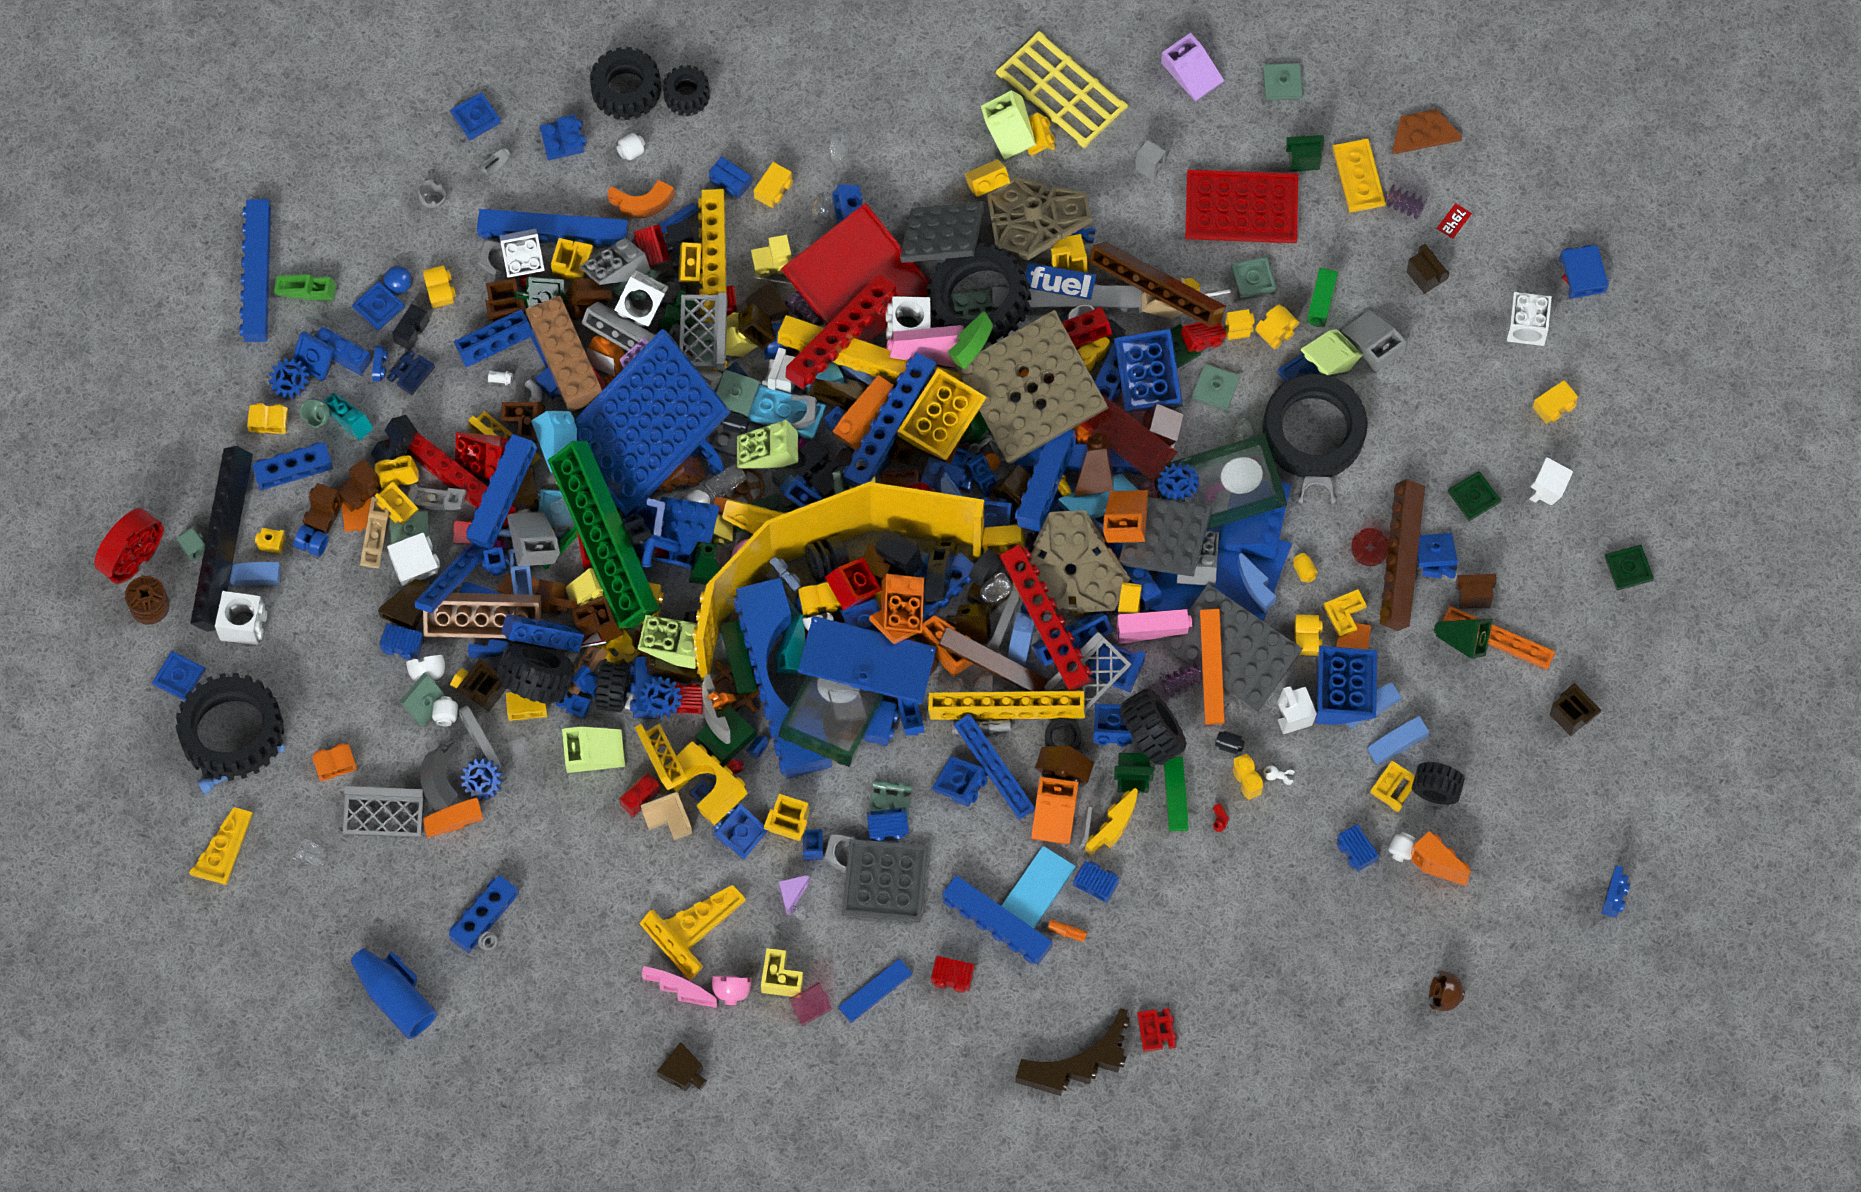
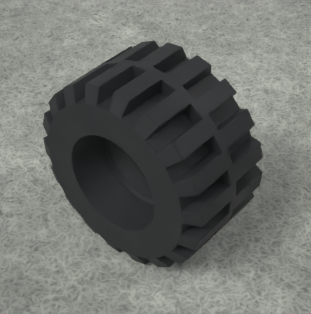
(686, 77)
(612, 687)
(1438, 783)

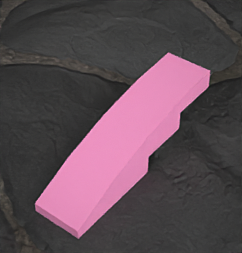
(686, 990)

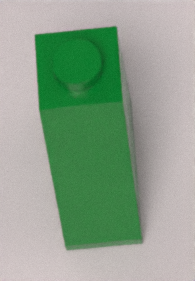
(1322, 297)

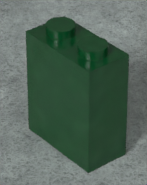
(740, 736)

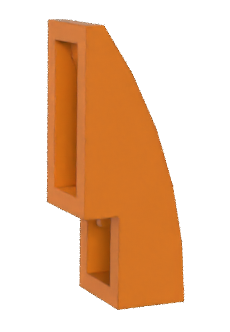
(453, 818)

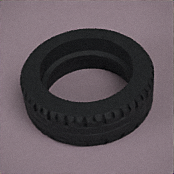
(1323, 388)

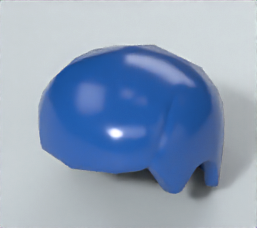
(398, 279)

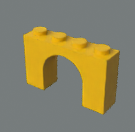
(727, 790)

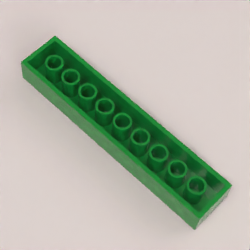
(603, 534)

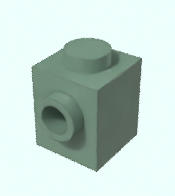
(192, 544)

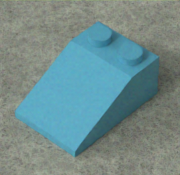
(554, 431)

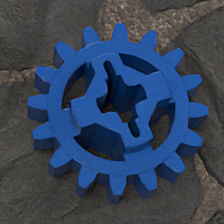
(296, 374)
(1178, 482)
(667, 694)
(480, 786)

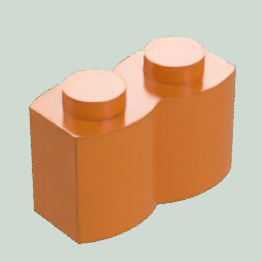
(334, 762)

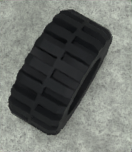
(631, 103)
(535, 672)
(1153, 726)

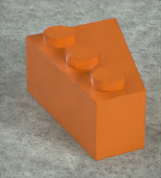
(931, 635)

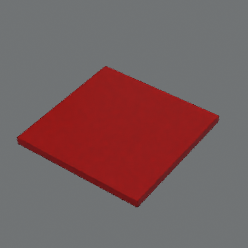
(846, 261)

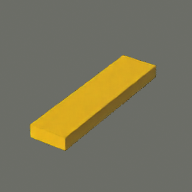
(671, 944)

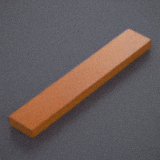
(1510, 642)
(1212, 667)

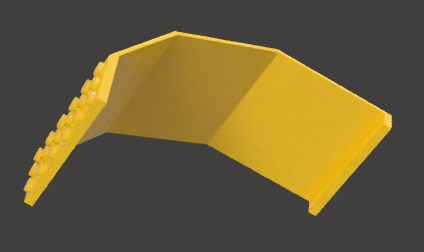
(847, 515)

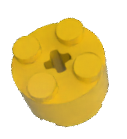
(1277, 326)

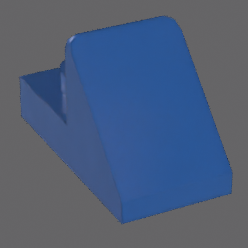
(813, 844)

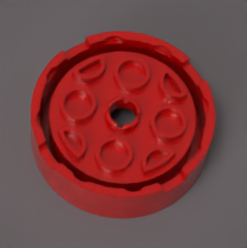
(128, 545)

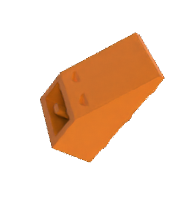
(1126, 516)
(902, 603)
(1054, 810)
(1438, 860)

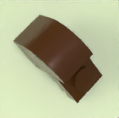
(553, 597)

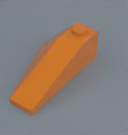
(859, 417)

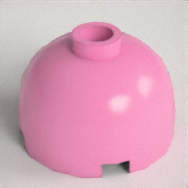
(731, 988)

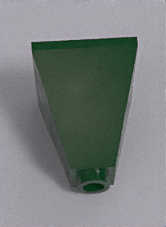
(708, 562)
(1466, 635)

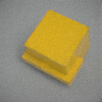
(1069, 254)
(569, 258)
(788, 817)

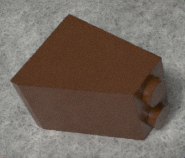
(1096, 467)

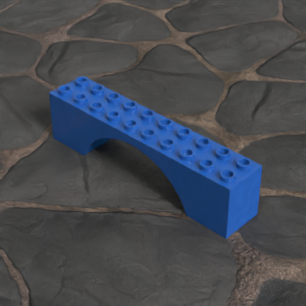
(764, 617)

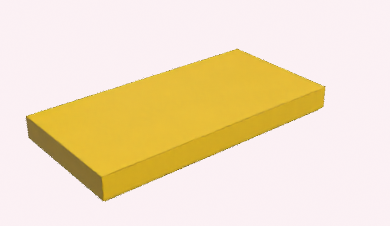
(1358, 175)

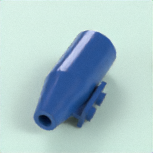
(394, 991)

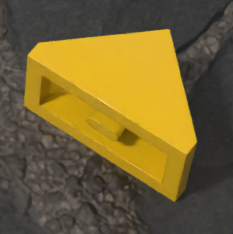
(1130, 598)

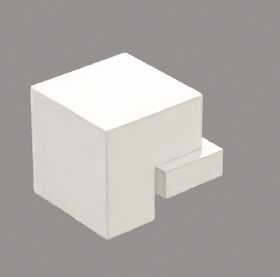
(776, 374)
(1550, 482)
(1296, 710)

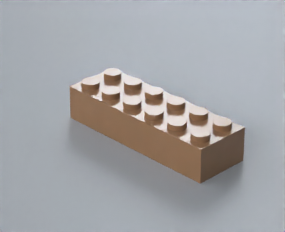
(563, 353)
(478, 614)

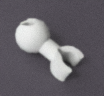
(1273, 773)

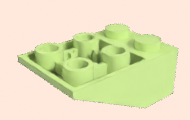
(1009, 124)
(1332, 353)
(768, 447)
(669, 640)
(592, 748)

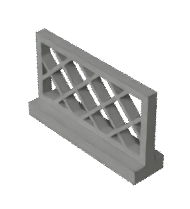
(719, 328)
(1087, 651)
(383, 794)

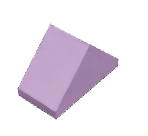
(792, 890)

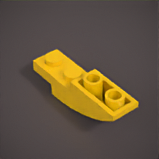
(1119, 818)

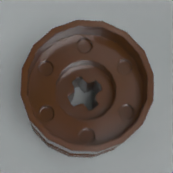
(147, 609)

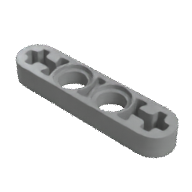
(1005, 621)
(477, 735)

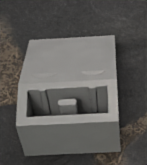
(616, 263)
(1375, 340)
(533, 539)
(1207, 563)

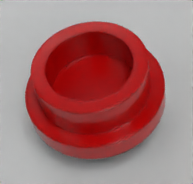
(735, 766)

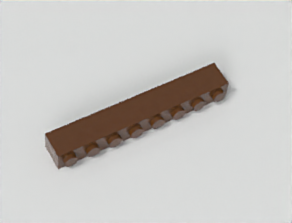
(1157, 284)
(1402, 555)

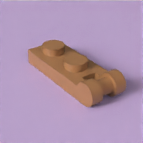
(590, 659)

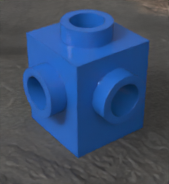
(493, 555)

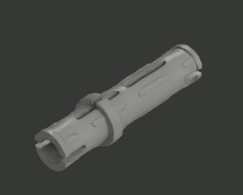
(990, 726)

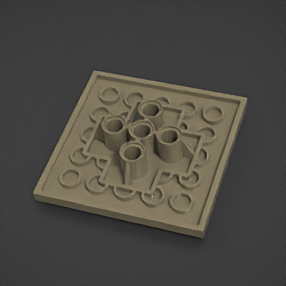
(1045, 352)

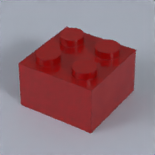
(853, 583)

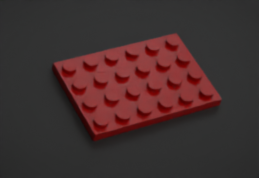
(1241, 206)

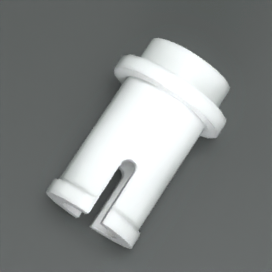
(500, 377)

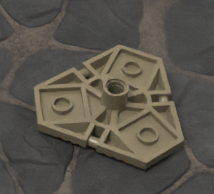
(1033, 218)
(1067, 540)

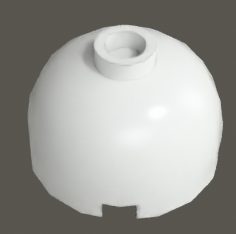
(431, 665)

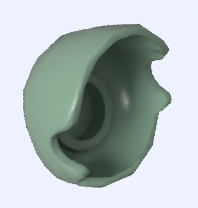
(315, 412)

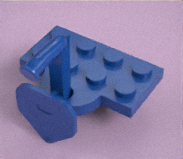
(683, 526)

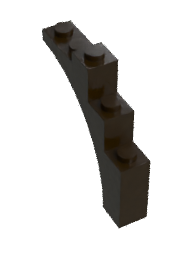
(845, 396)
(1053, 1075)

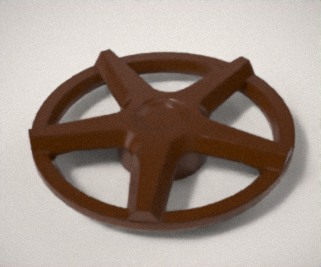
(745, 487)

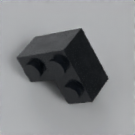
(675, 236)
(901, 553)

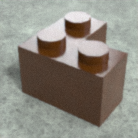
(522, 414)
(687, 473)
(360, 486)
(324, 508)
(597, 617)
(1064, 762)

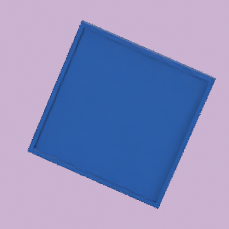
(1228, 580)

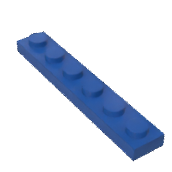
(450, 578)
(994, 767)

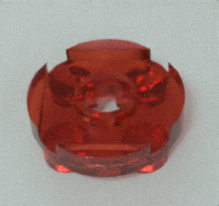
(1366, 557)

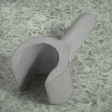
(979, 446)

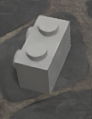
(1150, 159)

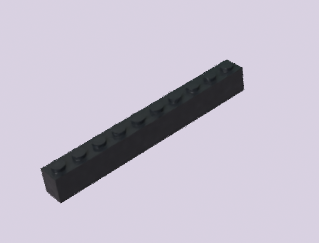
(221, 536)

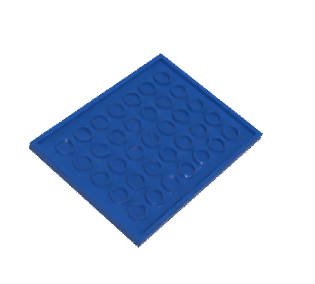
(649, 421)

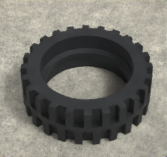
(984, 259)
(218, 692)

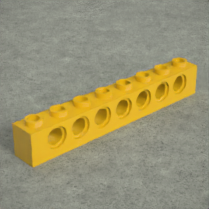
(712, 246)
(1007, 705)

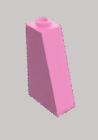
(929, 342)
(1152, 625)

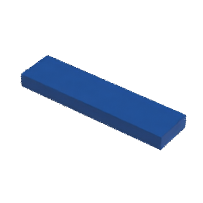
(875, 990)

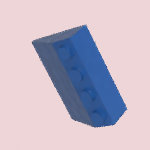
(1148, 371)
(1257, 533)
(1345, 685)

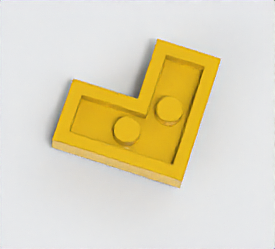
(1340, 611)

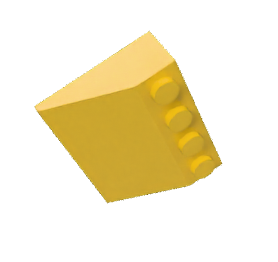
(941, 415)

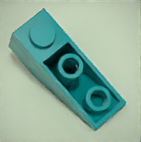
(348, 416)
(791, 647)

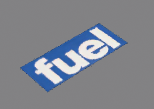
(1060, 281)

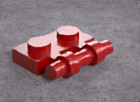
(1150, 1030)

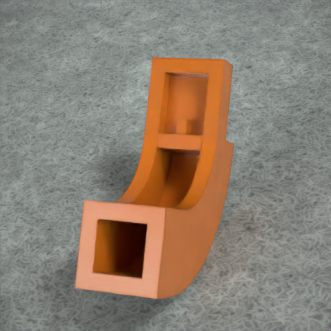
(642, 206)

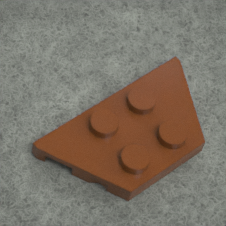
(1424, 131)

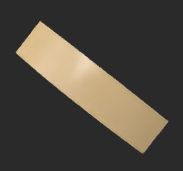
(374, 535)

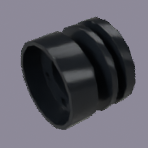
(826, 557)

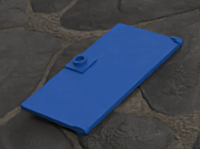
(866, 660)

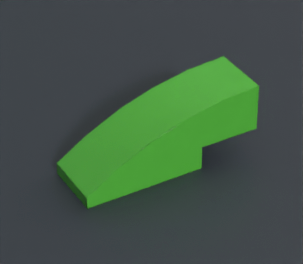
(305, 287)
(971, 341)

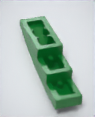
(1176, 795)

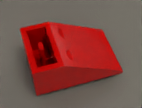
(479, 452)

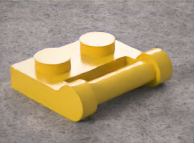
(1389, 783)

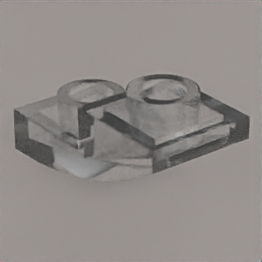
(725, 481)

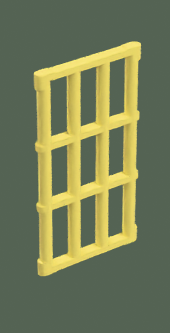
(1055, 72)

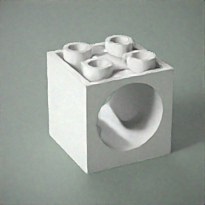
(521, 253)
(652, 287)
(907, 306)
(1529, 318)
(414, 559)
(235, 603)

